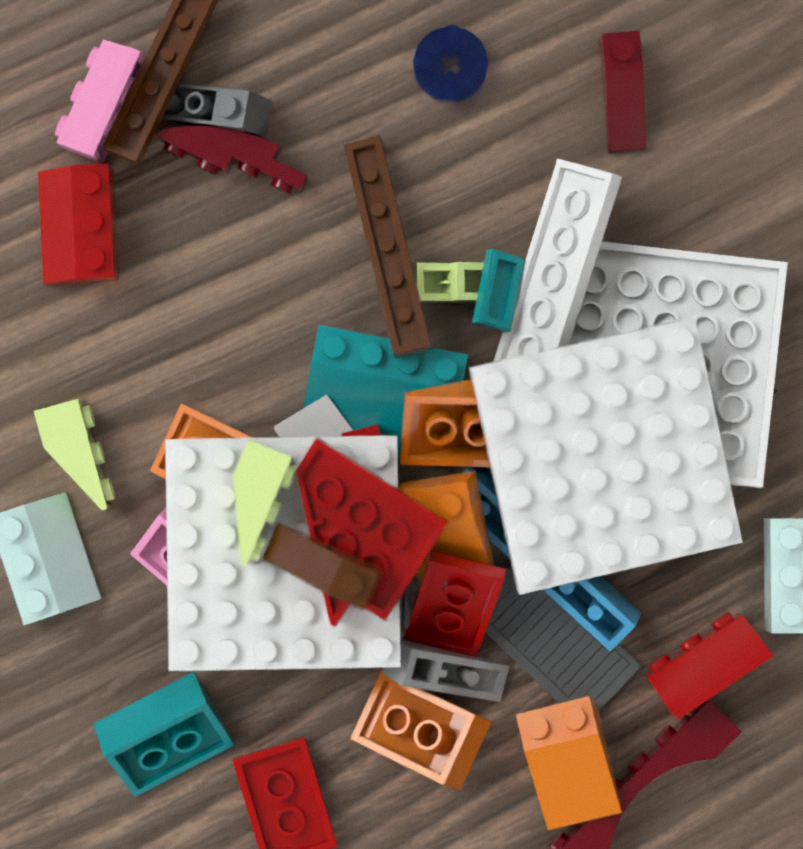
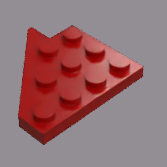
(367, 519)

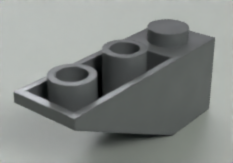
(219, 108)

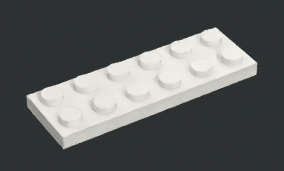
(560, 259)

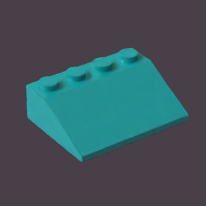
(369, 382)

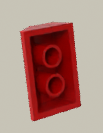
(78, 224)
(707, 664)

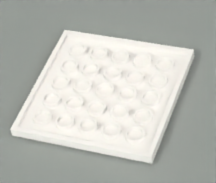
(737, 323)
(606, 455)
(257, 612)

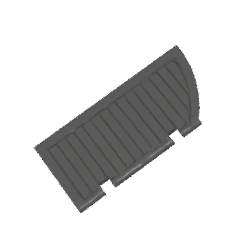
(556, 647)

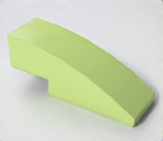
(448, 281)

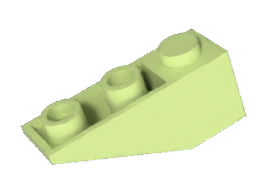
(69, 441)
(256, 486)

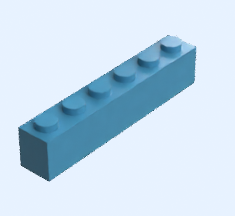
(589, 601)

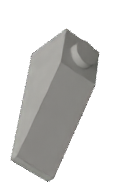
(448, 672)

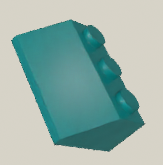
(163, 734)

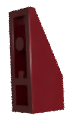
(623, 90)

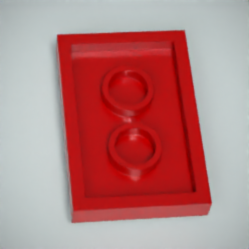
(454, 603)
(284, 797)

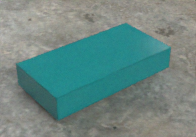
(498, 290)

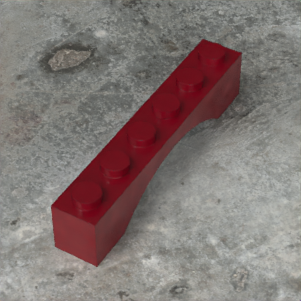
(695, 737)

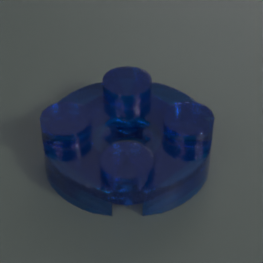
(450, 42)

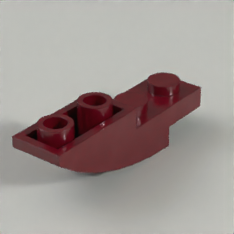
(220, 147)

